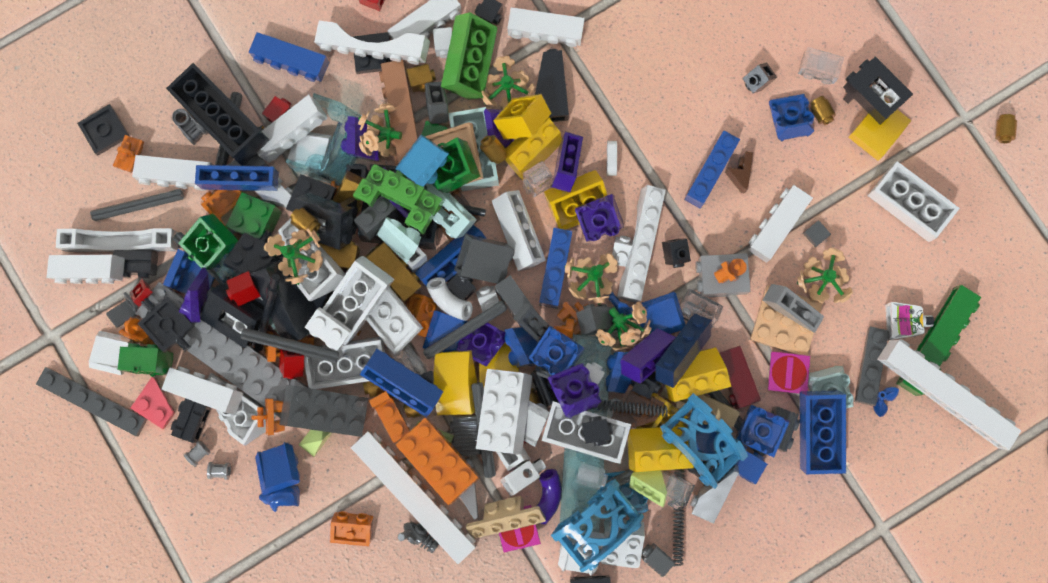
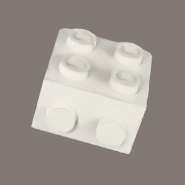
(328, 329)
(629, 552)

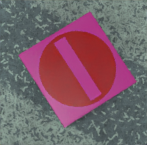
(788, 372)
(520, 537)

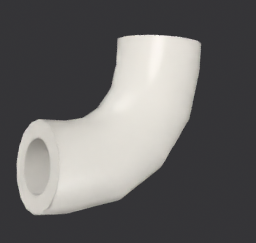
(447, 301)

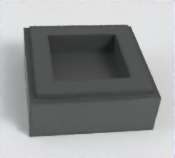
(817, 233)

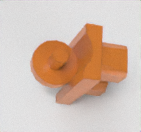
(126, 153)
(731, 270)
(567, 311)
(135, 332)
(271, 407)

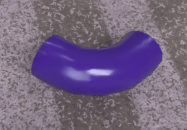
(550, 493)

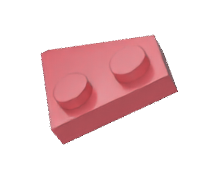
(153, 404)

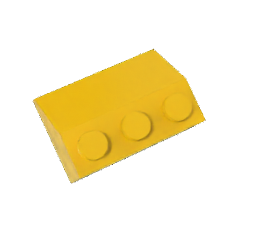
(527, 152)
(563, 204)
(703, 376)
(652, 453)

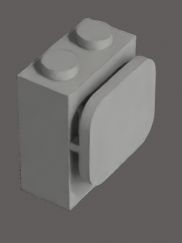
(708, 283)

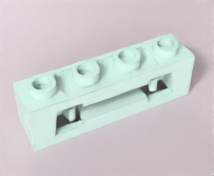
(455, 224)

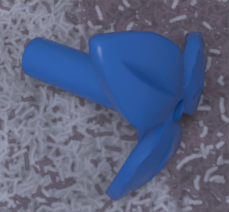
(620, 306)
(888, 394)

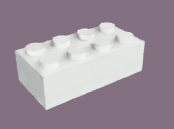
(913, 202)
(358, 295)
(348, 367)
(504, 411)
(569, 434)

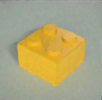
(522, 117)

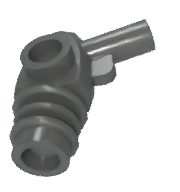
(417, 534)

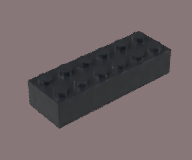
(218, 114)

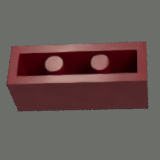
(743, 388)

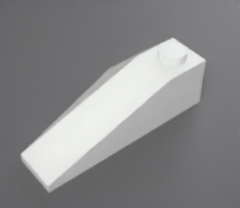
(318, 282)
(241, 425)

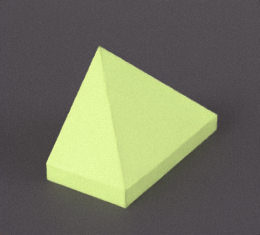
(314, 441)
(650, 485)

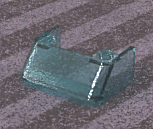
(334, 163)

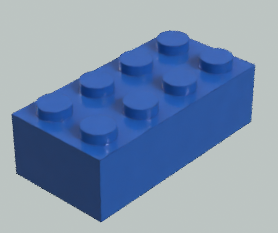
(823, 432)

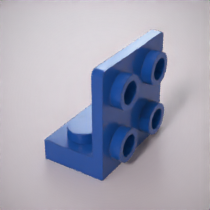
(183, 272)

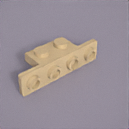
(720, 410)
(505, 516)

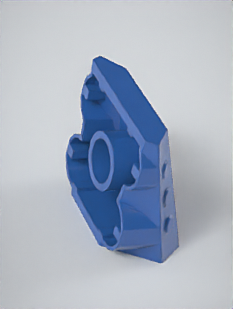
(792, 117)
(664, 313)
(440, 326)
(521, 346)
(556, 352)
(615, 380)
(762, 430)
(277, 468)

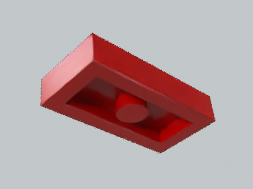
(140, 292)

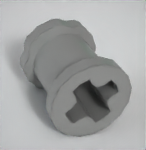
(197, 453)
(218, 470)

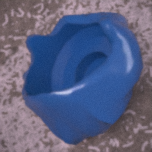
(285, 497)

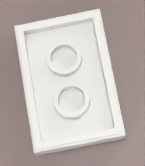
(393, 322)

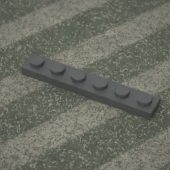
(91, 401)

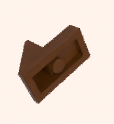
(741, 176)

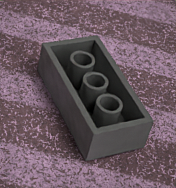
(323, 411)

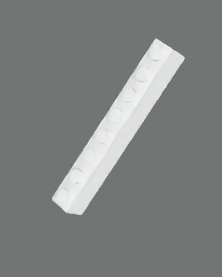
(949, 394)
(414, 497)

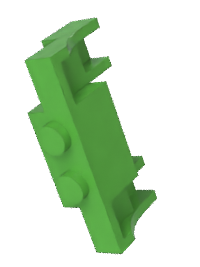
(401, 191)

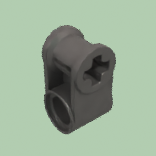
(190, 128)

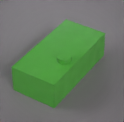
(469, 56)

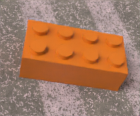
(438, 461)

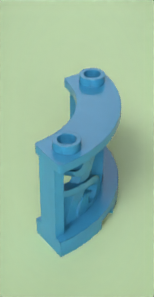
(732, 450)
(571, 526)

